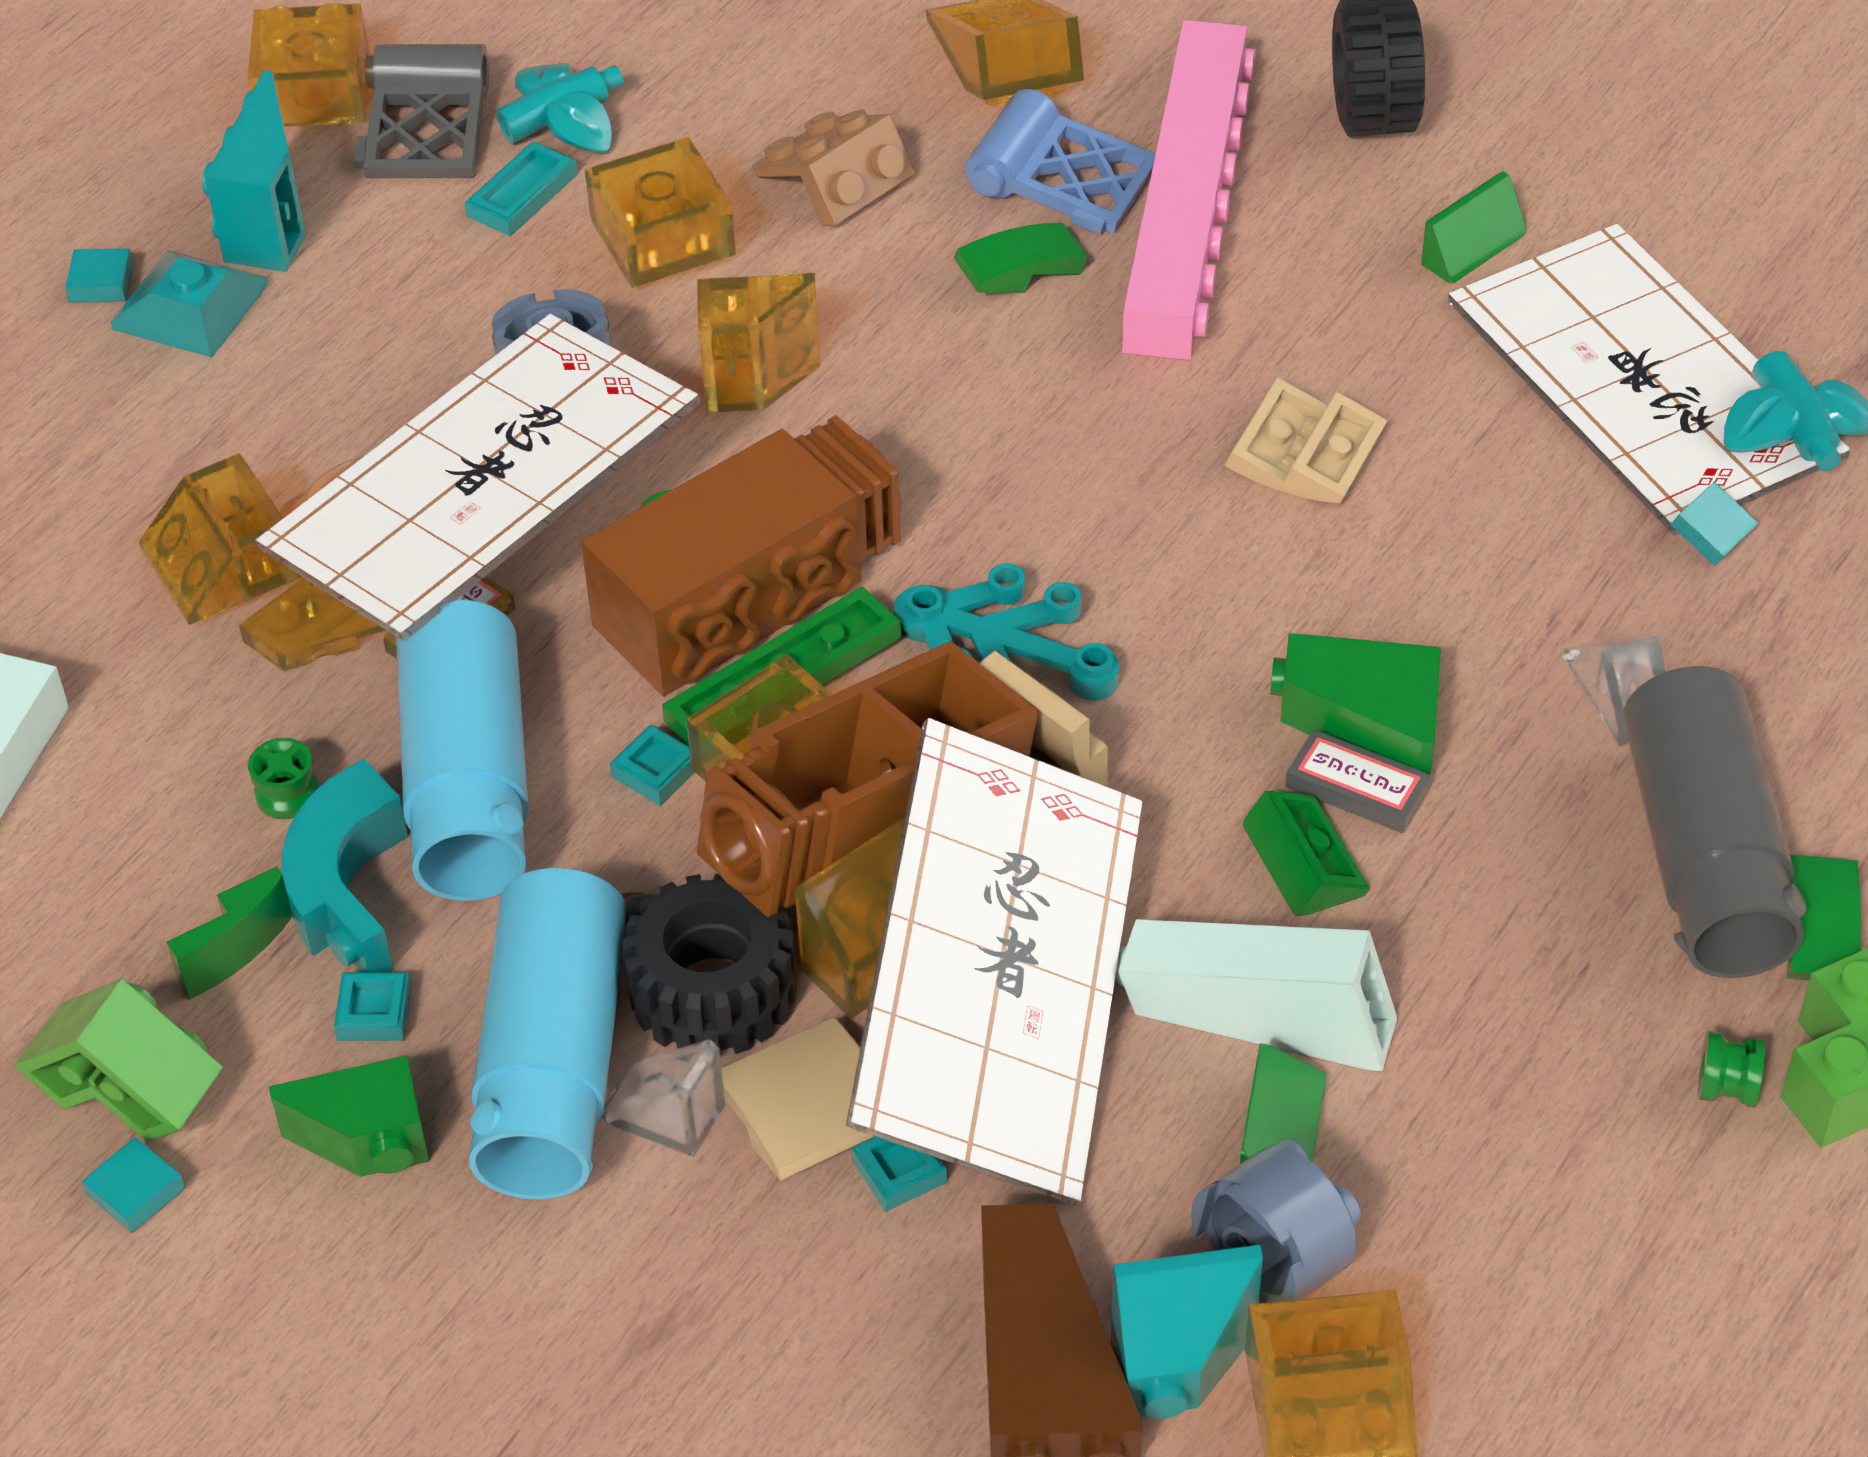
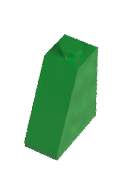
(1362, 694)

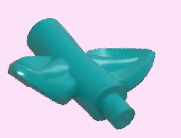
(564, 103)
(1795, 409)

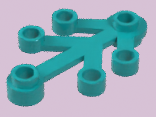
(931, 613)

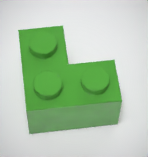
(124, 1055)
(1830, 1074)

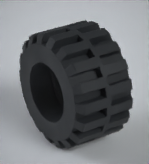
(1378, 66)
(722, 1005)

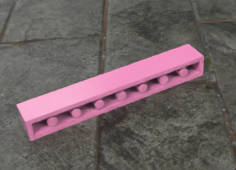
(1187, 192)

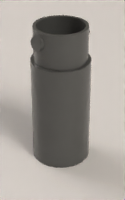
(1714, 822)

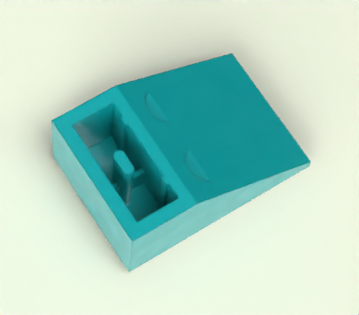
(255, 186)

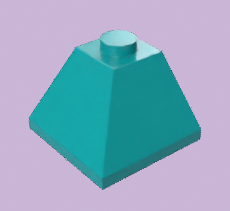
(189, 303)
(1181, 1324)

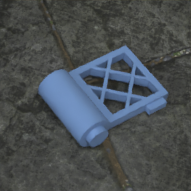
(1020, 150)

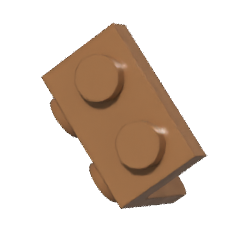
(841, 161)

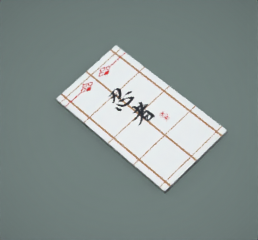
(1630, 369)
(477, 475)
(997, 964)

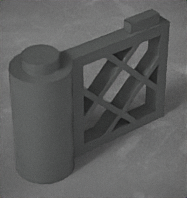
(428, 81)

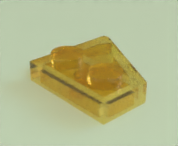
(305, 626)

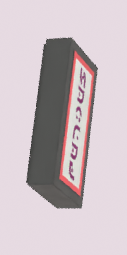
(1358, 781)

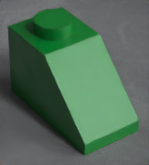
(355, 1117)

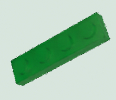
(820, 644)

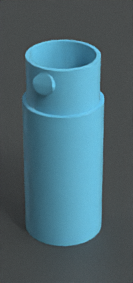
(463, 752)
(546, 1033)

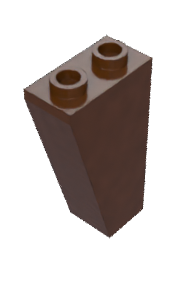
(1046, 1349)

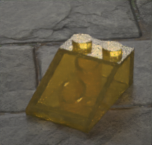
(1009, 46)

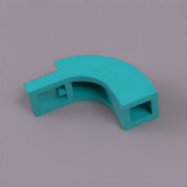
(325, 847)

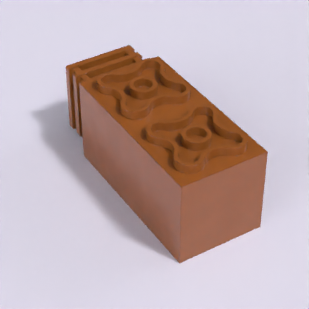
(740, 551)
(843, 771)

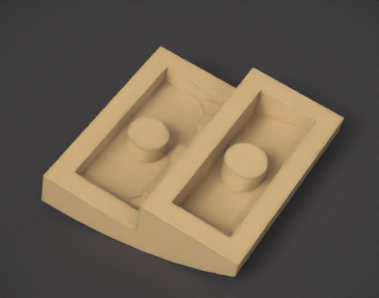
(1306, 444)
(1060, 728)
(797, 1097)

